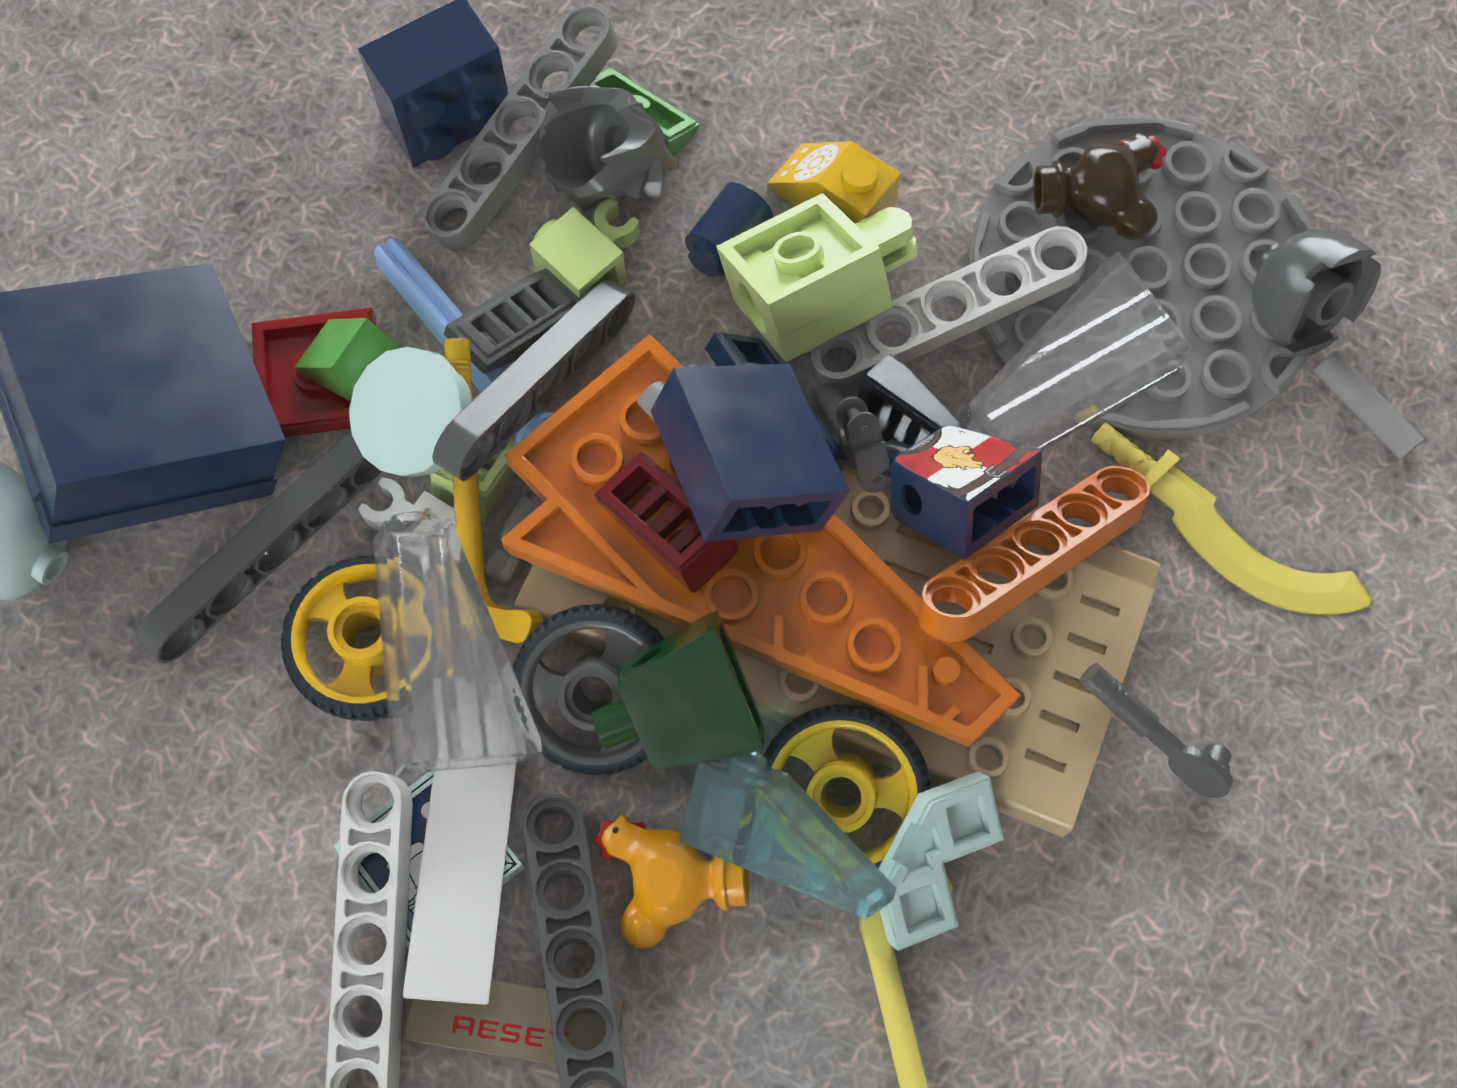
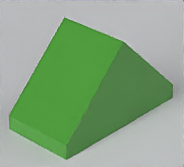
(343, 353)

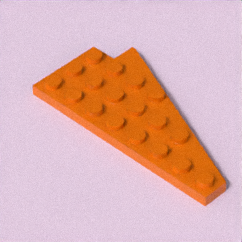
(792, 600)

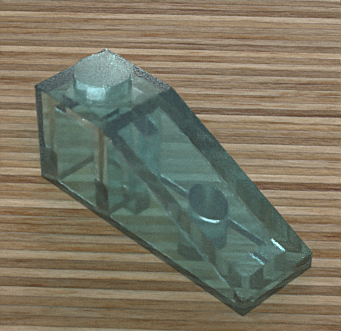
(778, 831)

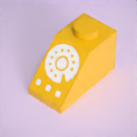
(843, 173)

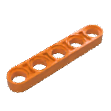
(1028, 570)

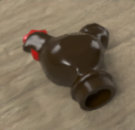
(1103, 186)

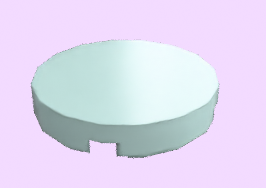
(404, 408)

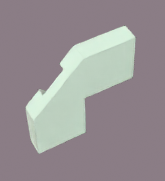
(937, 829)

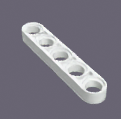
(971, 288)
(356, 908)

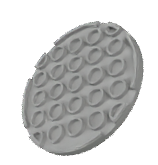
(1199, 263)

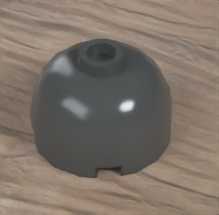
(1311, 286)

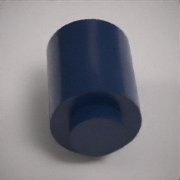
(729, 215)

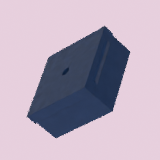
(133, 400)

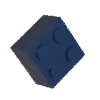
(436, 80)

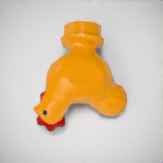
(667, 879)

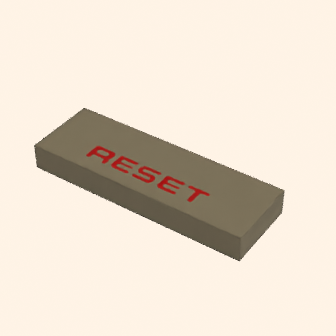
(510, 1025)

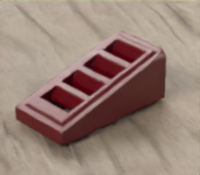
(686, 555)

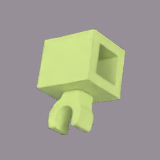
(583, 252)

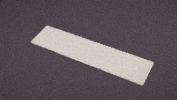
(460, 886)

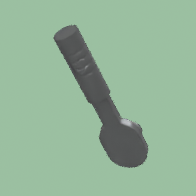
(1199, 769)

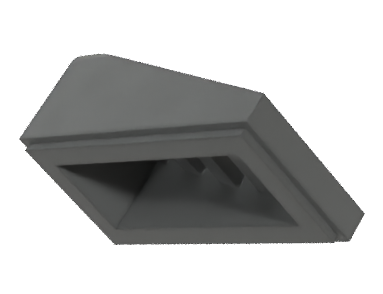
(537, 296)

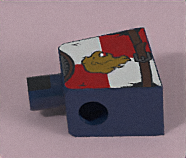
(962, 486)

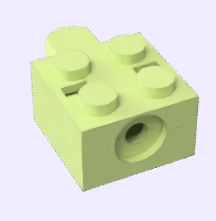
(815, 272)

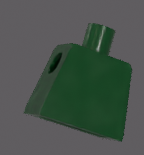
(684, 700)

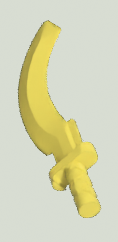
(1224, 548)

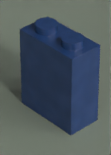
(747, 451)

